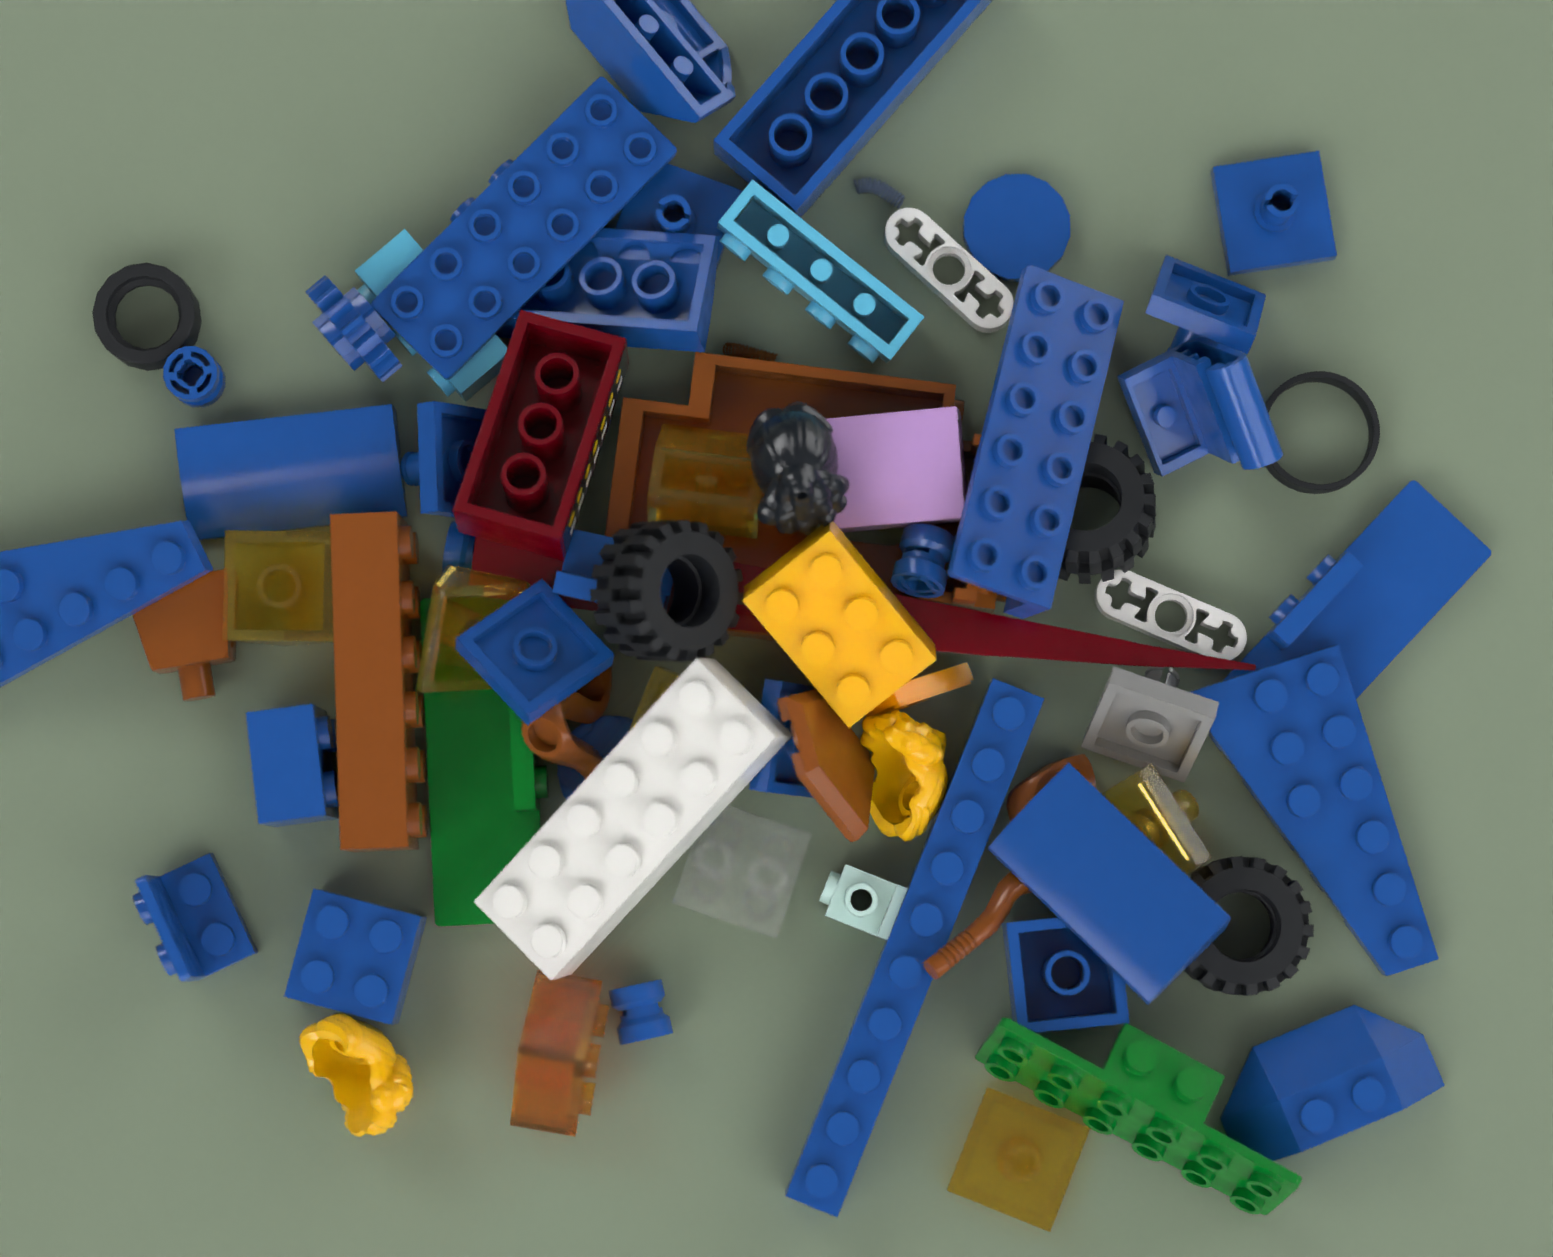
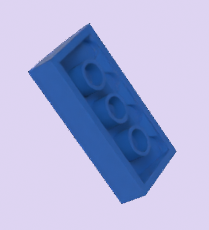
(636, 287)
(290, 470)
(1109, 883)

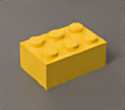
(839, 623)

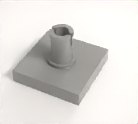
(1150, 722)

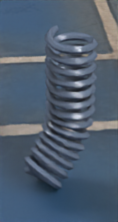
(875, 188)

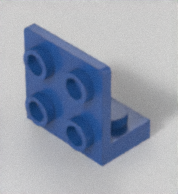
(194, 919)

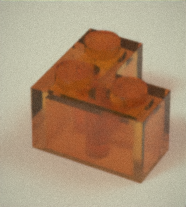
(558, 1054)

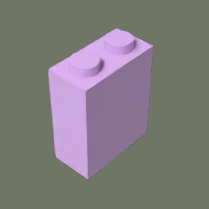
(901, 468)

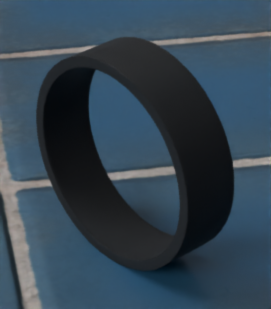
(1370, 414)

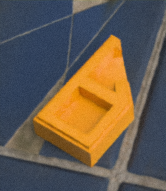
(925, 687)

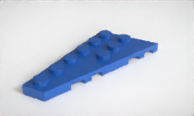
(83, 585)

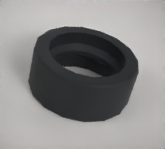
(122, 283)

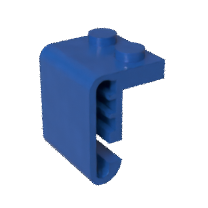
(1199, 404)

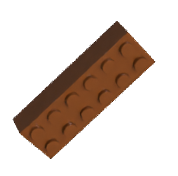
(375, 682)

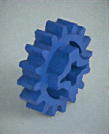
(354, 328)

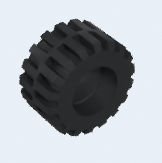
(1128, 533)
(631, 587)
(1287, 926)

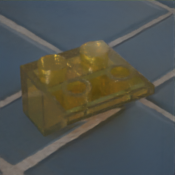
(704, 480)

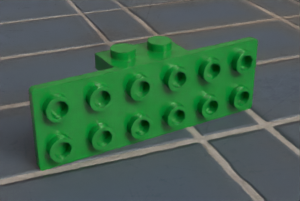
(480, 794)
(1146, 1098)

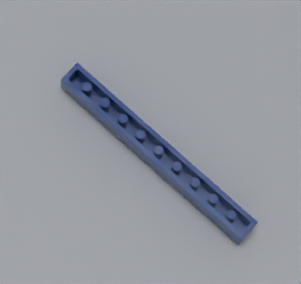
(919, 931)

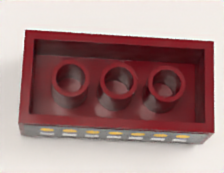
(541, 435)

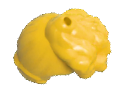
(908, 773)
(363, 1070)

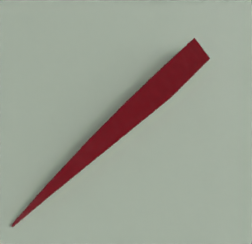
(948, 626)

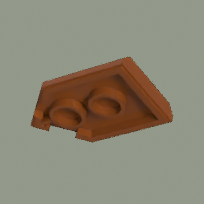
(830, 761)

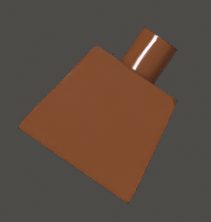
(187, 635)

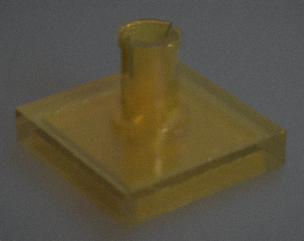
(1161, 816)
(1018, 1159)

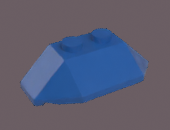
(657, 54)
(1327, 1082)

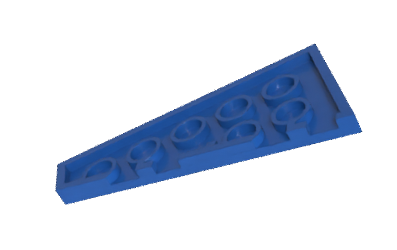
(1314, 774)

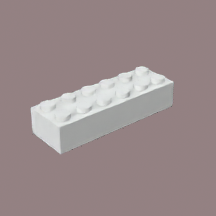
(632, 818)

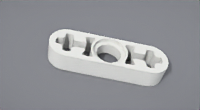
(911, 252)
(1202, 644)

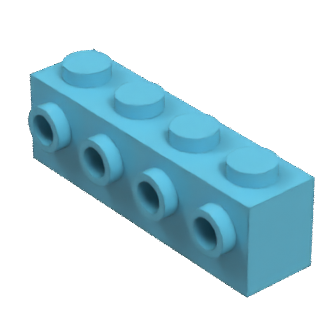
(819, 271)

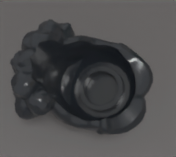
(796, 469)

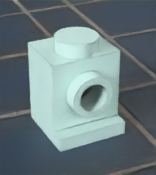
(884, 907)

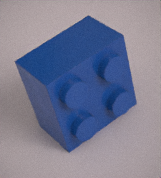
(293, 765)
(355, 956)
(1059, 979)

